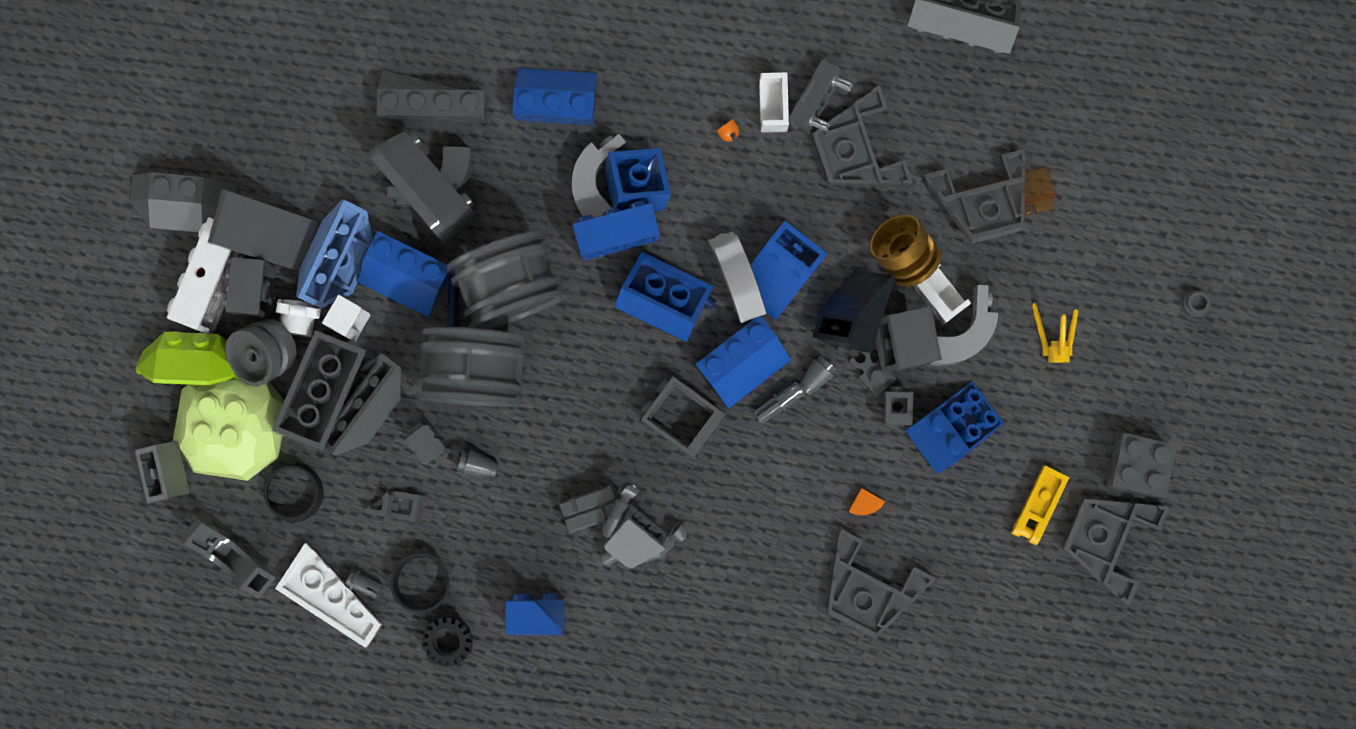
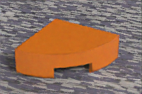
(865, 503)

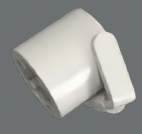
(298, 316)

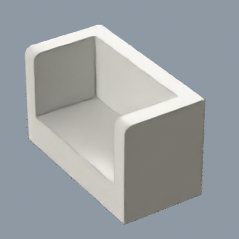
(774, 102)
(941, 296)
(346, 318)

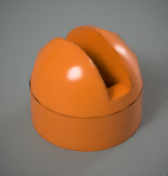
(725, 131)

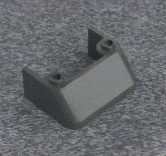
(424, 186)

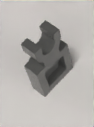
(872, 375)

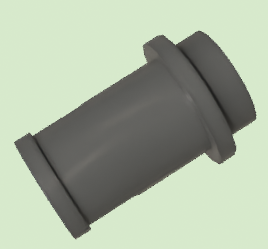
(363, 584)

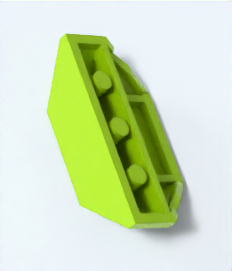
(186, 359)

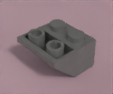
(907, 340)
(161, 472)

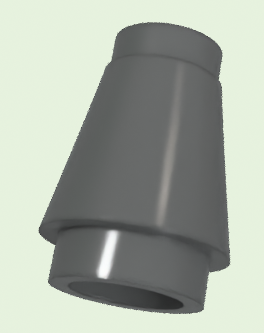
(817, 375)
(476, 464)

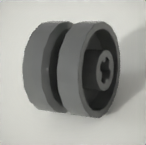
(261, 352)

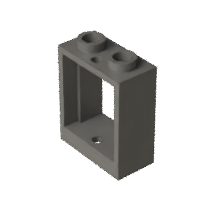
(664, 390)

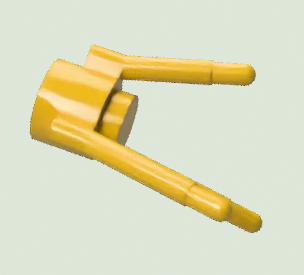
(1059, 350)

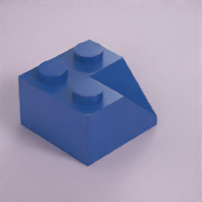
(637, 177)
(535, 616)

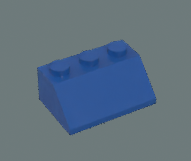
(555, 96)
(616, 230)
(403, 274)
(663, 296)
(743, 362)

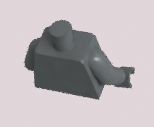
(633, 536)

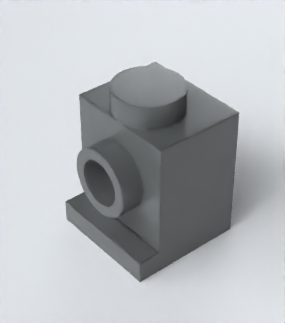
(905, 415)

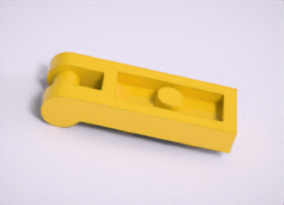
(1040, 504)

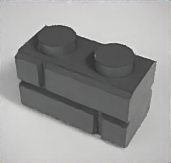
(427, 444)
(588, 510)

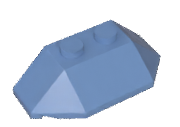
(335, 255)

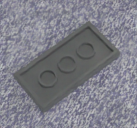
(261, 231)

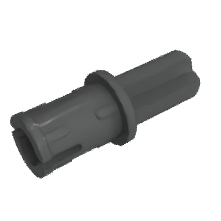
(778, 402)

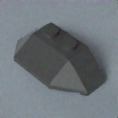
(176, 200)
(367, 405)

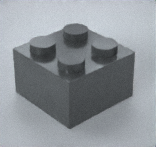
(249, 288)
(1141, 465)

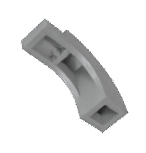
(585, 176)
(738, 276)
(978, 334)

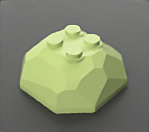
(228, 428)

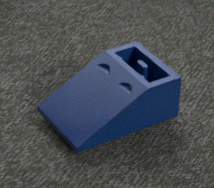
(785, 267)
(954, 427)

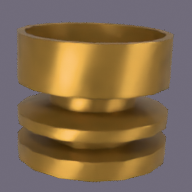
(905, 250)

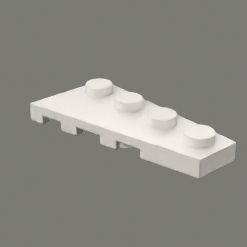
(323, 593)

